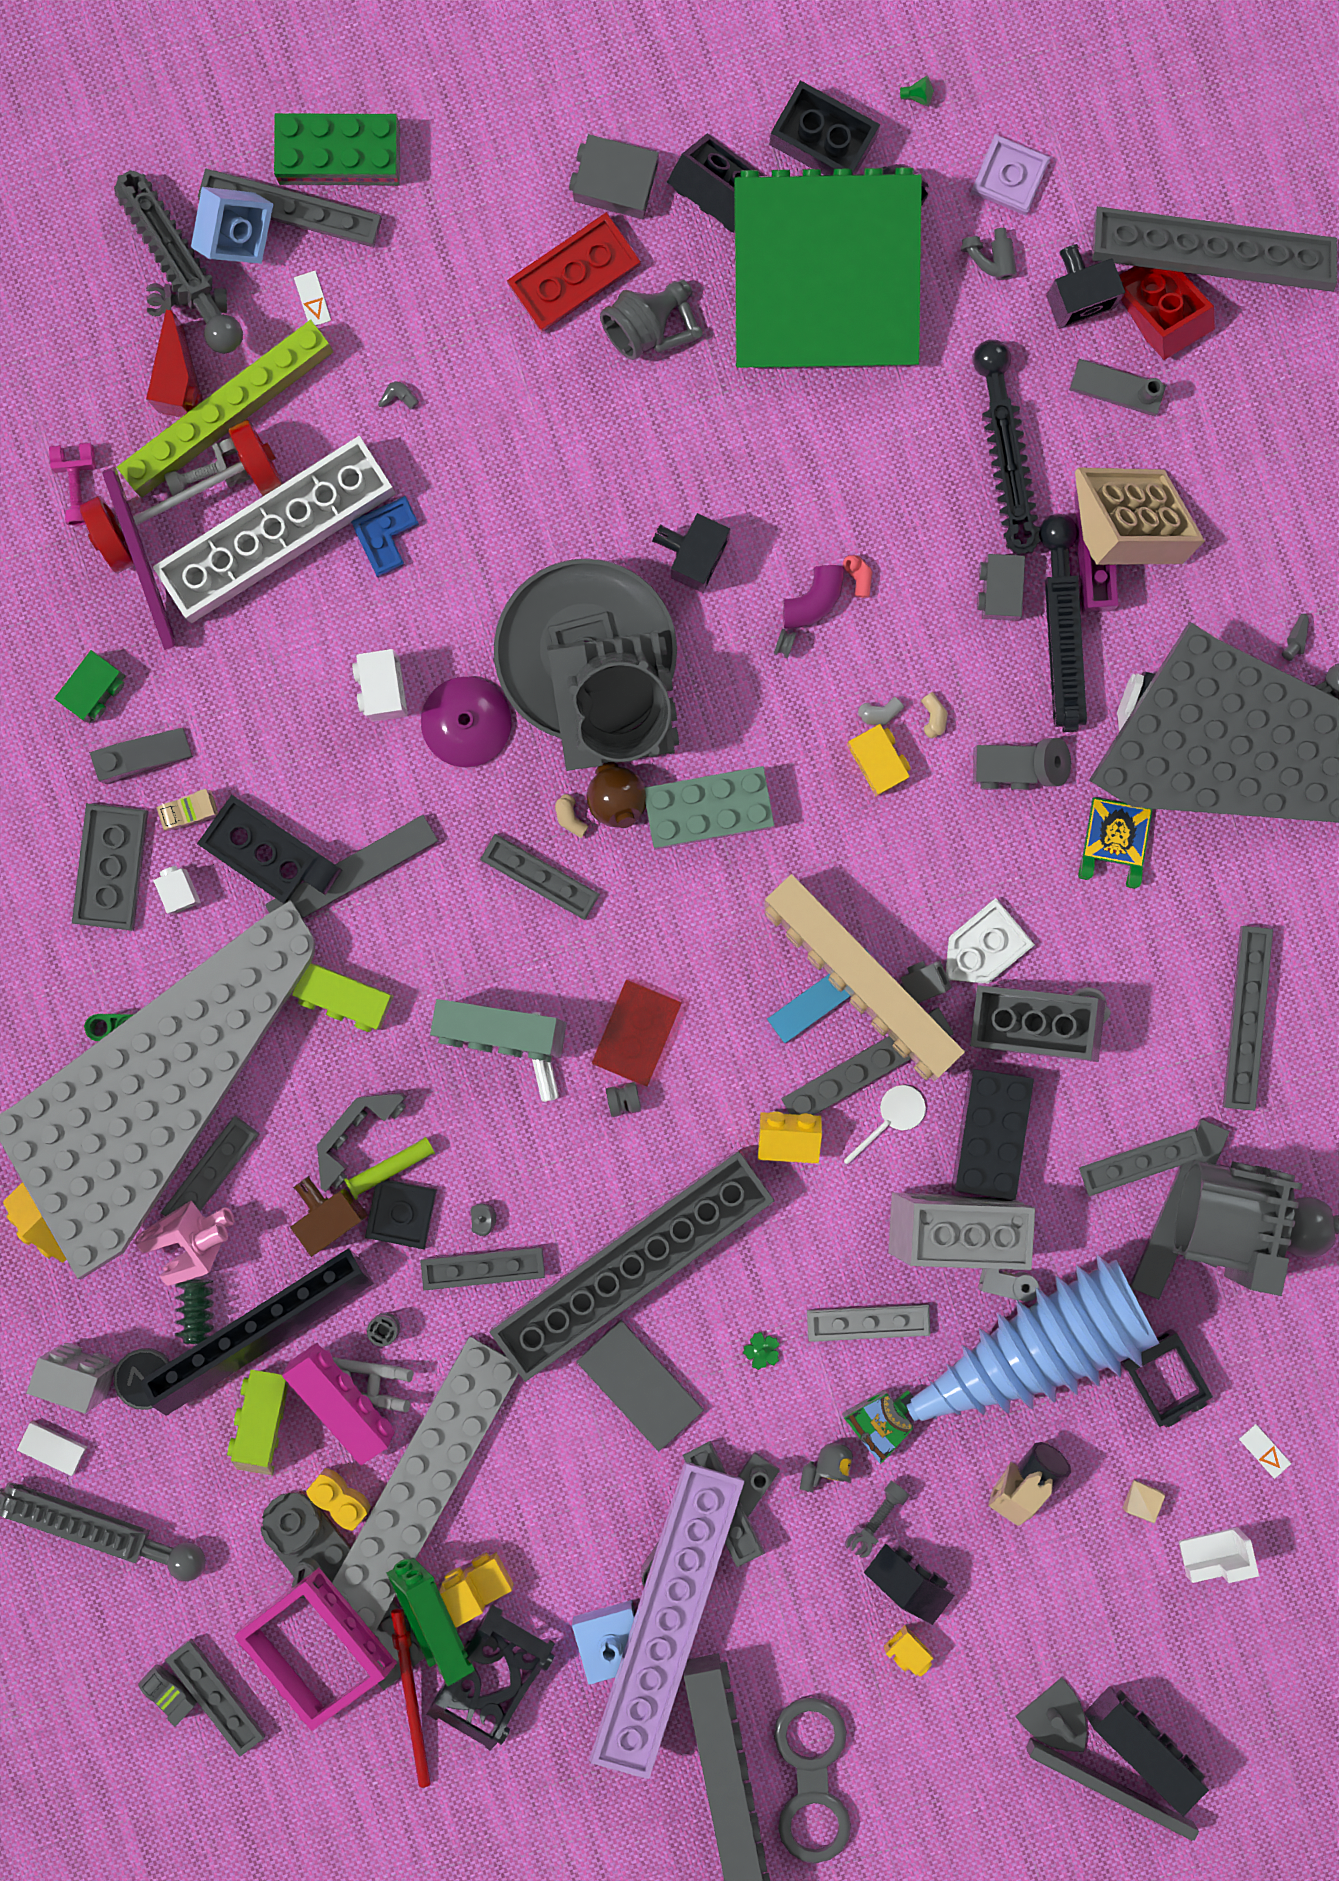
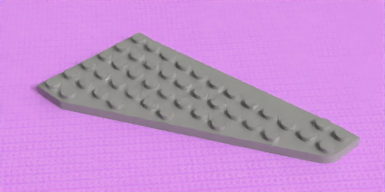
(127, 1111)

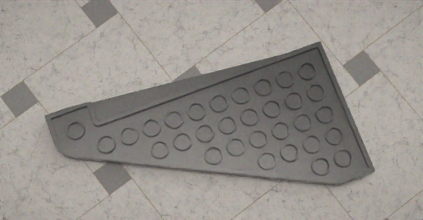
(1226, 739)

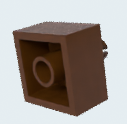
(326, 1217)

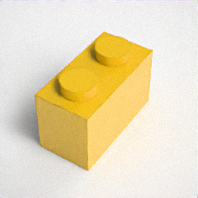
(878, 759)
(789, 1137)

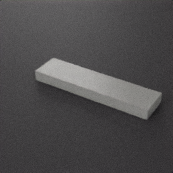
(868, 1322)

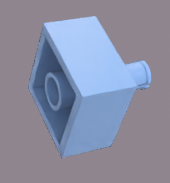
(231, 225)
(602, 1639)

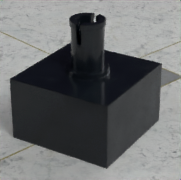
(1084, 290)
(696, 551)

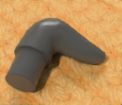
(399, 390)

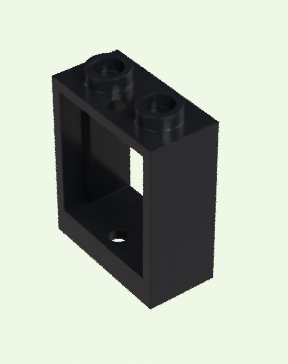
(1193, 1401)

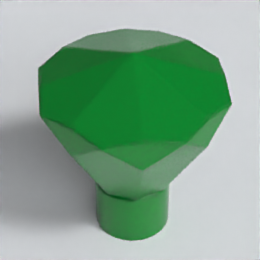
(920, 91)

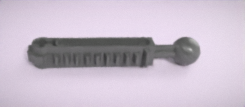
(193, 286)
(97, 1530)

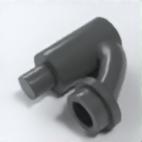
(1003, 255)

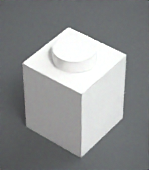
(176, 890)

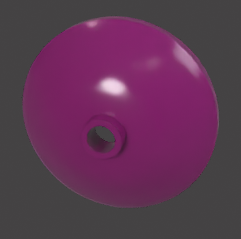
(470, 743)

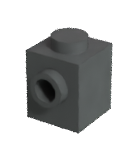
(925, 981)

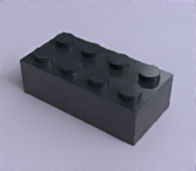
(992, 1134)
(1146, 1751)

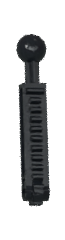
(992, 361)
(1069, 711)

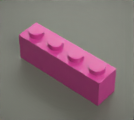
(339, 1403)

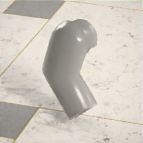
(880, 715)

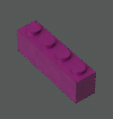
(1096, 581)

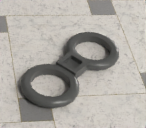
(812, 1780)

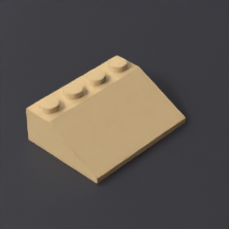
(1134, 517)

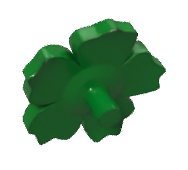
(762, 1350)

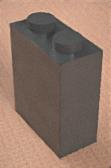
(614, 176)

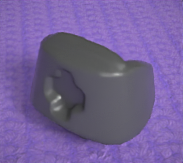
(483, 1219)

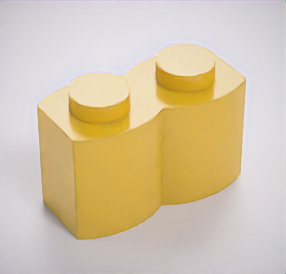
(344, 1503)

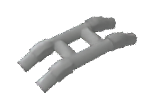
(375, 1372)

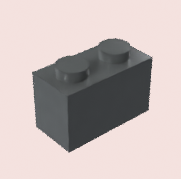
(1002, 587)
(1004, 766)

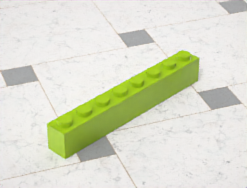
(225, 408)

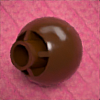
(616, 796)

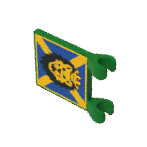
(1116, 836)

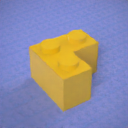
(30, 1223)
(474, 1587)

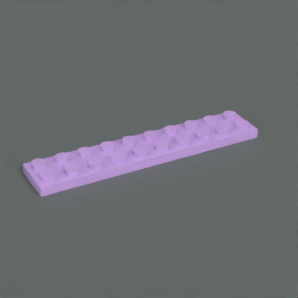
(666, 1620)

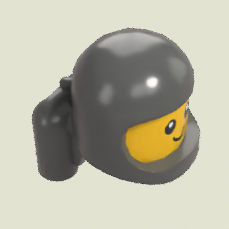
(832, 1464)

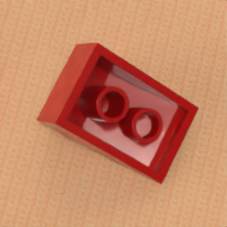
(1166, 308)
(173, 379)

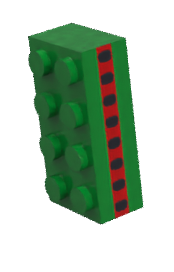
(337, 149)

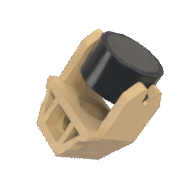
(1028, 1485)

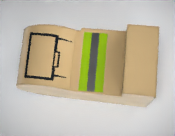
(188, 810)

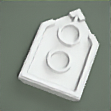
(985, 945)

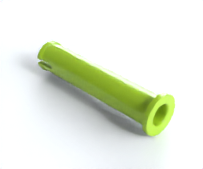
(389, 1167)

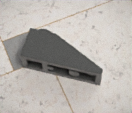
(140, 755)

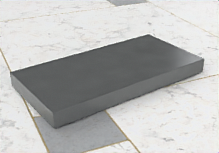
(109, 867)
(639, 1385)

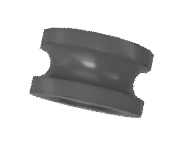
(785, 643)

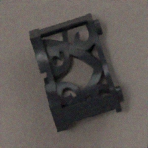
(493, 1632)

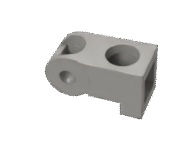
(1014, 1286)

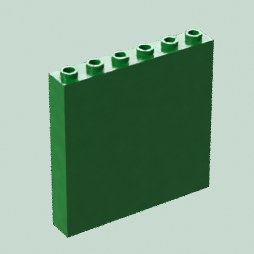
(827, 268)

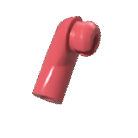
(861, 573)

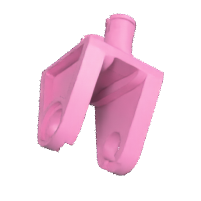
(194, 1232)

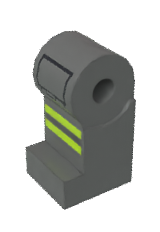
(167, 1693)

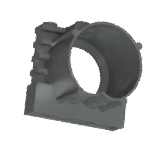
(583, 742)
(1238, 1221)

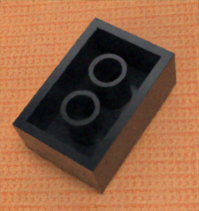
(823, 132)

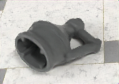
(639, 320)

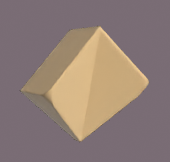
(1143, 1501)

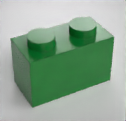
(91, 687)

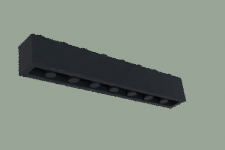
(256, 1332)

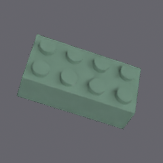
(708, 808)
(498, 1028)

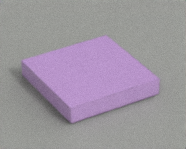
(1010, 175)

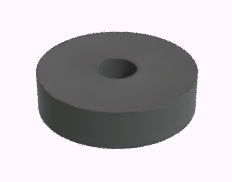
(1052, 762)

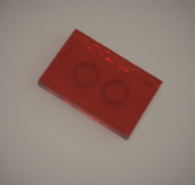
(636, 1033)

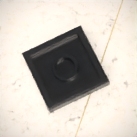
(401, 1213)

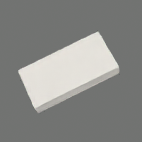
(52, 1448)

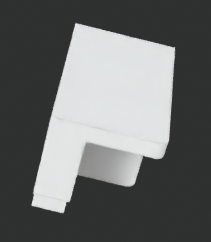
(1217, 1555)

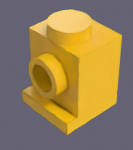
(909, 1652)

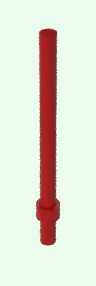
(401, 1642)

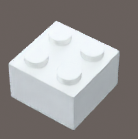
(381, 685)

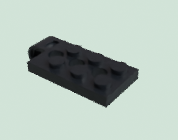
(262, 832)

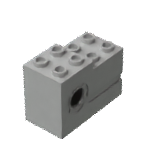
(961, 1231)

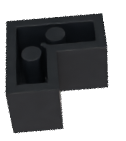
(909, 1585)

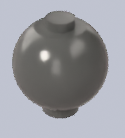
(1313, 1228)

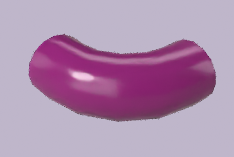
(817, 601)

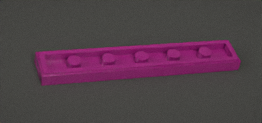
(139, 557)

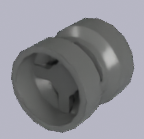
(623, 1099)
(388, 1328)

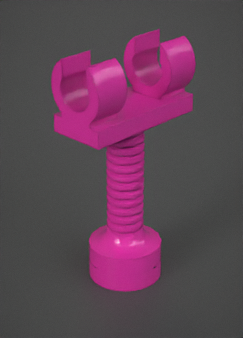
(57, 458)

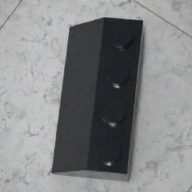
(707, 178)

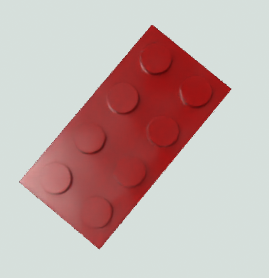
(573, 272)

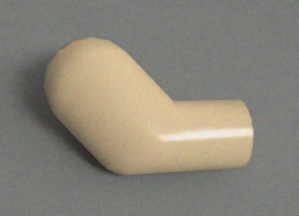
(937, 718)
(566, 816)

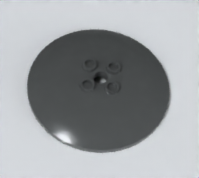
(576, 604)

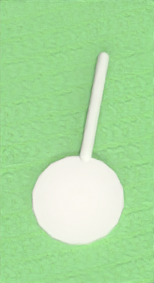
(901, 1109)

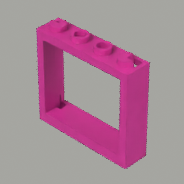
(347, 1627)

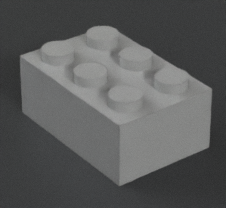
(72, 1378)

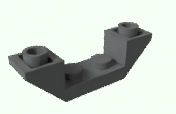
(330, 1166)

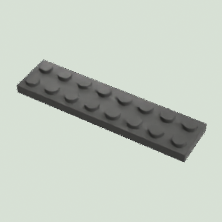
(1215, 249)

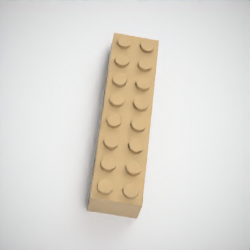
(862, 978)

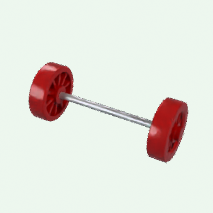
(106, 530)

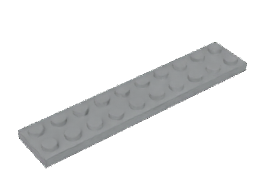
(425, 1477)

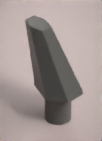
(1297, 638)

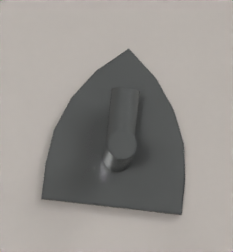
(1056, 1718)

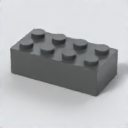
(1038, 1023)

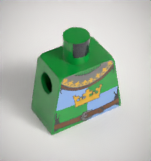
(881, 1422)

